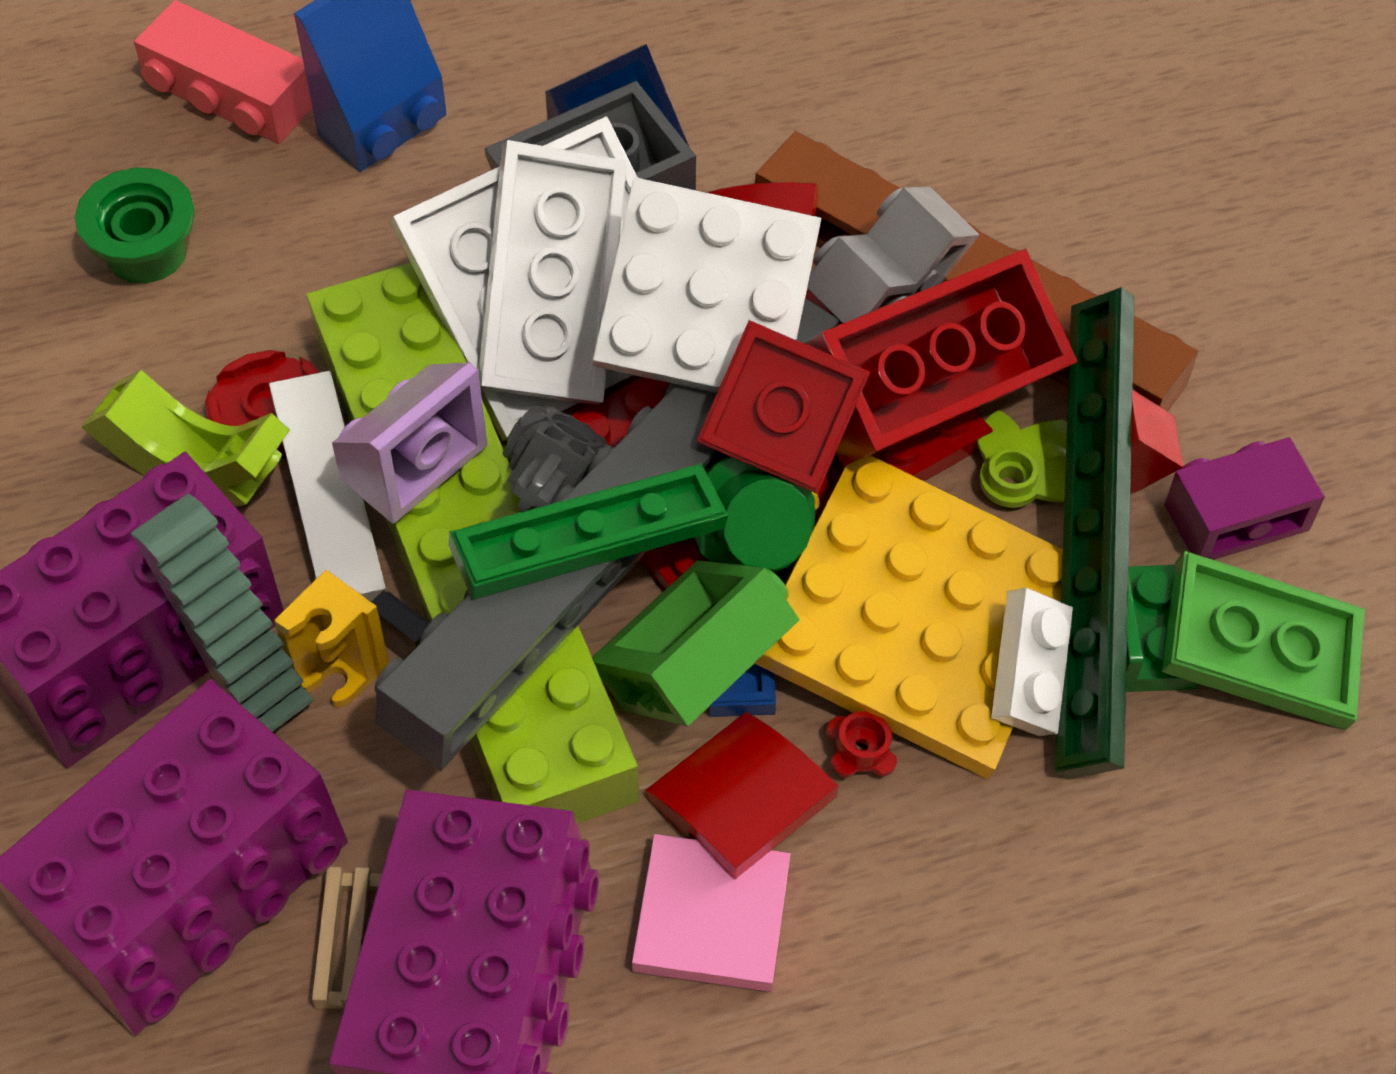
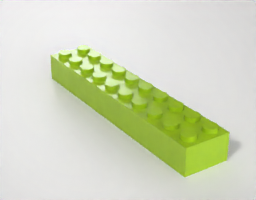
(558, 732)

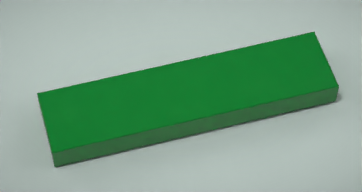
(586, 531)

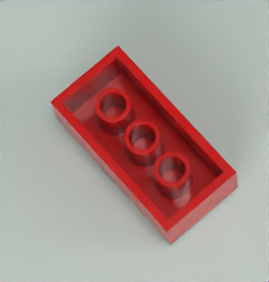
(947, 352)

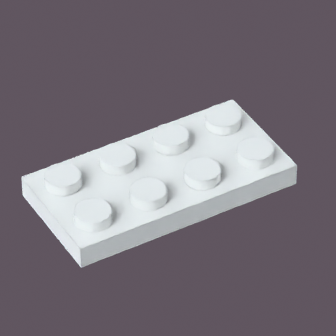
(550, 272)

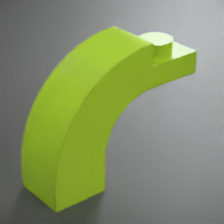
(152, 428)

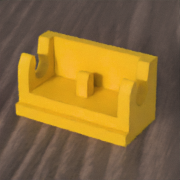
(333, 632)

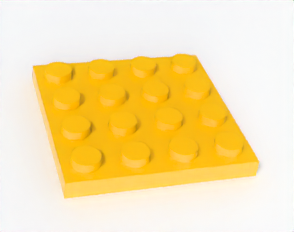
(910, 609)

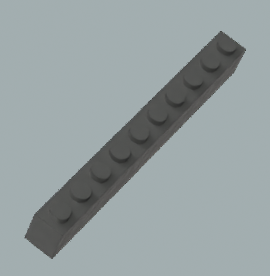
(494, 643)

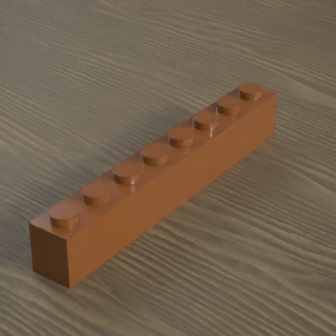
(850, 204)

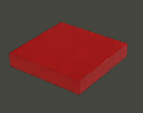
(783, 406)

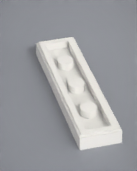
(329, 509)

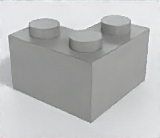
(901, 255)

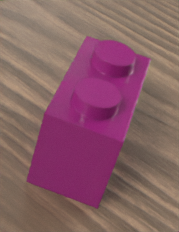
(1243, 499)

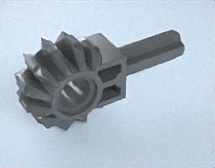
(548, 454)

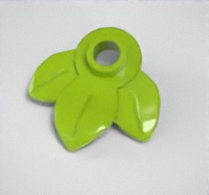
(1028, 455)

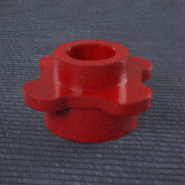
(865, 729)

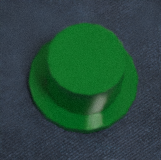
(137, 223)
(765, 521)

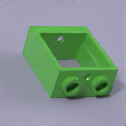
(695, 640)

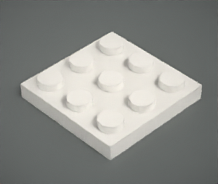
(693, 277)

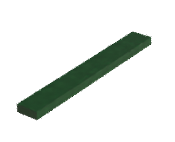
(1097, 535)

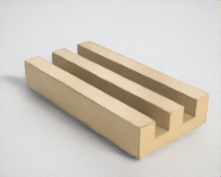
(336, 882)

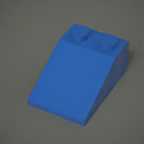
(368, 76)

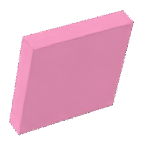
(705, 922)

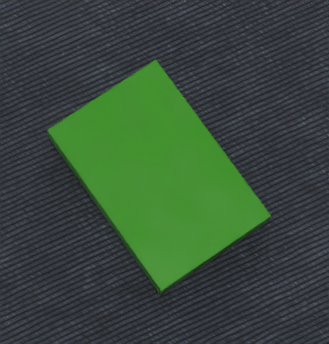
(1264, 640)

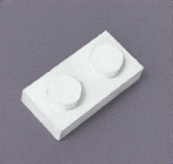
(1032, 662)

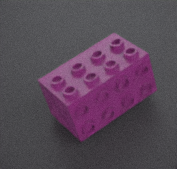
(89, 626)
(172, 855)
(469, 941)

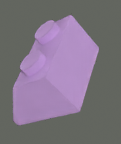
(413, 438)

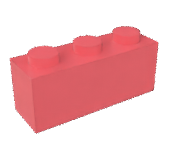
(224, 71)

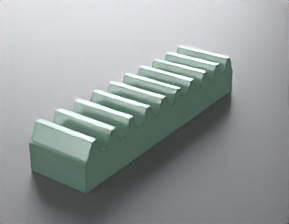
(221, 611)

